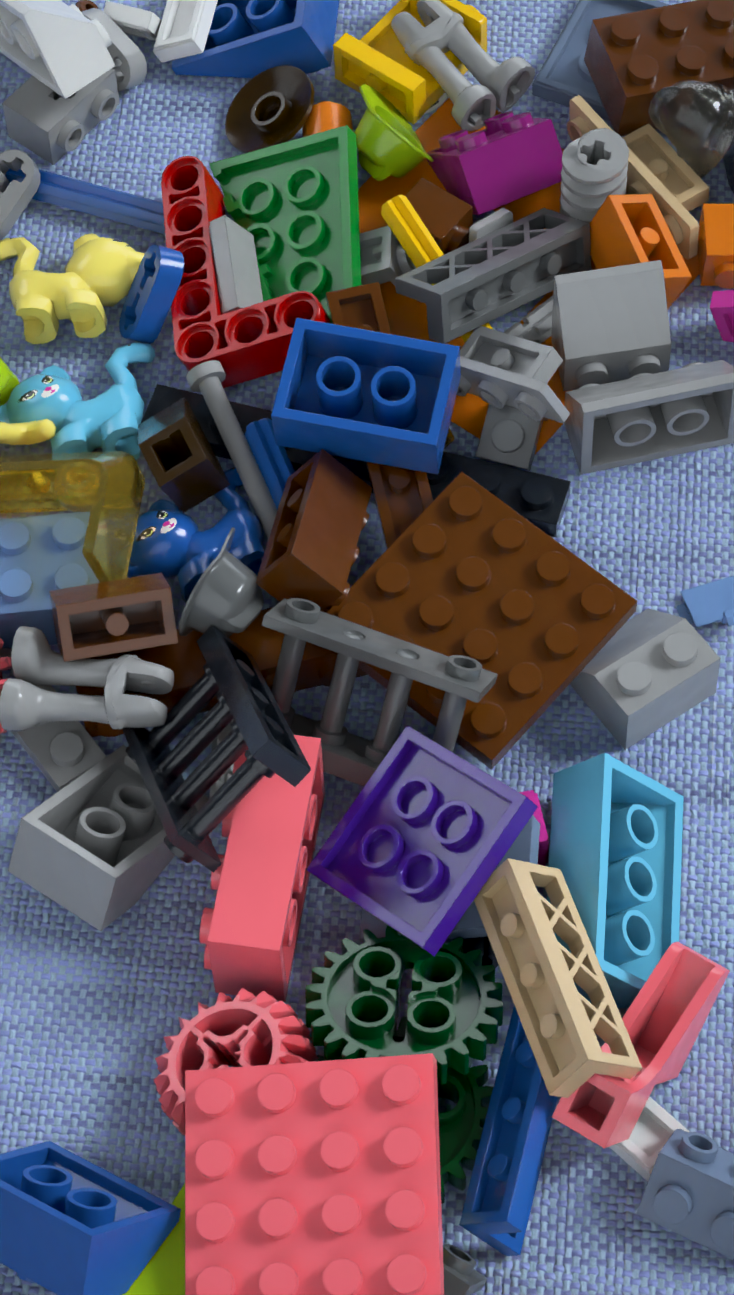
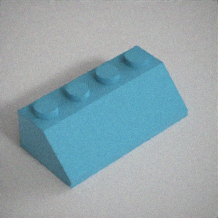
(622, 863)

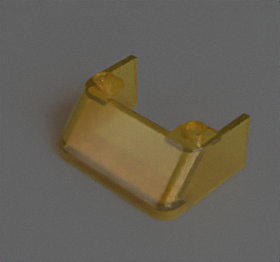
(93, 482)

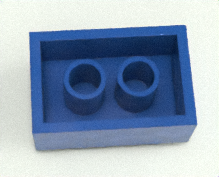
(366, 395)

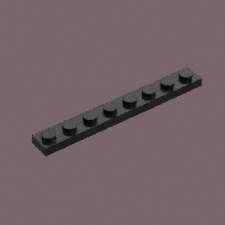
(531, 494)

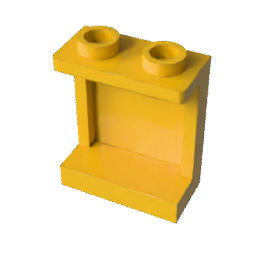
(383, 64)

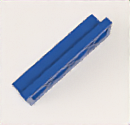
(510, 1148)

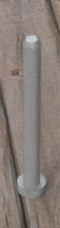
(207, 380)

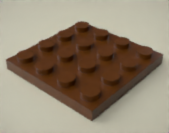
(492, 589)

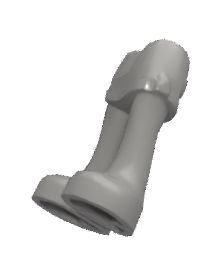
(444, 31)
(36, 665)

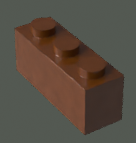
(315, 533)

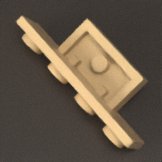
(653, 170)

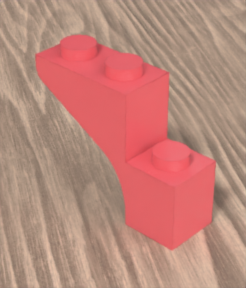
(663, 1030)

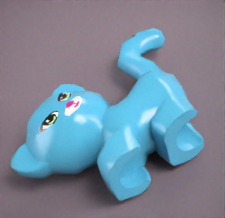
(81, 425)

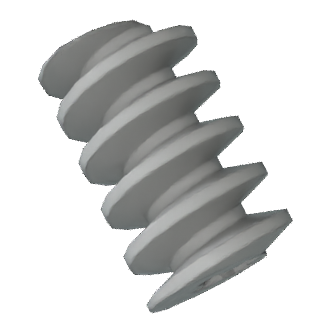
(592, 171)

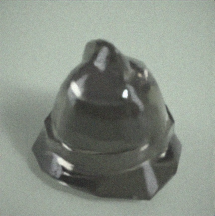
(696, 121)

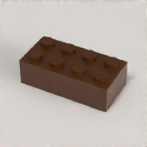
(655, 48)

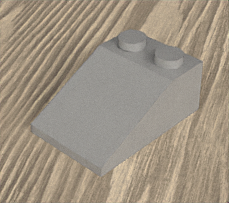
(94, 842)

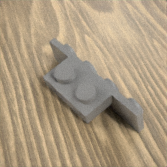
(511, 373)

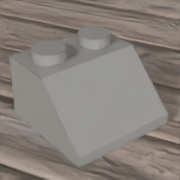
(610, 324)
(648, 675)

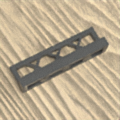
(497, 272)

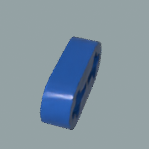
(151, 294)

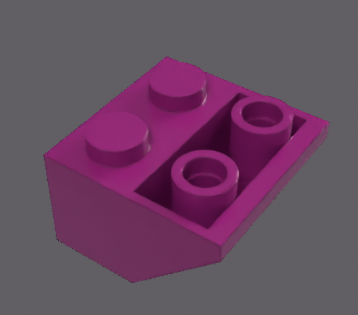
(500, 162)

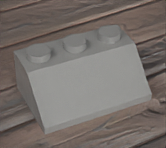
(651, 416)

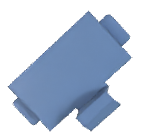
(709, 603)

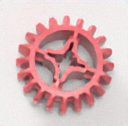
(232, 1034)

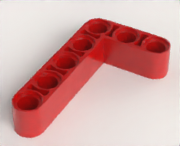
(246, 340)

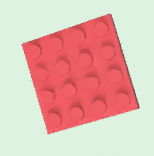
(314, 1178)

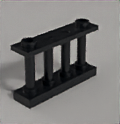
(256, 726)

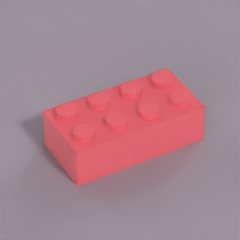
(263, 881)

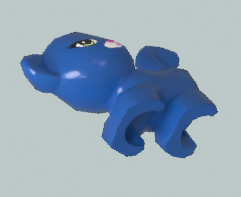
(172, 544)

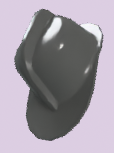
(223, 596)

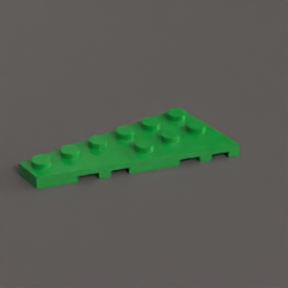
(300, 210)

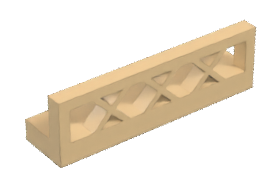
(543, 975)

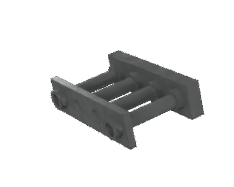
(343, 752)

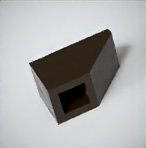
(181, 456)

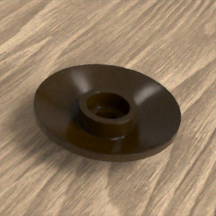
(269, 109)

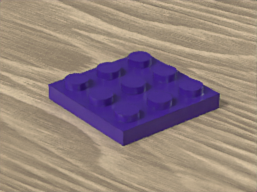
(422, 839)

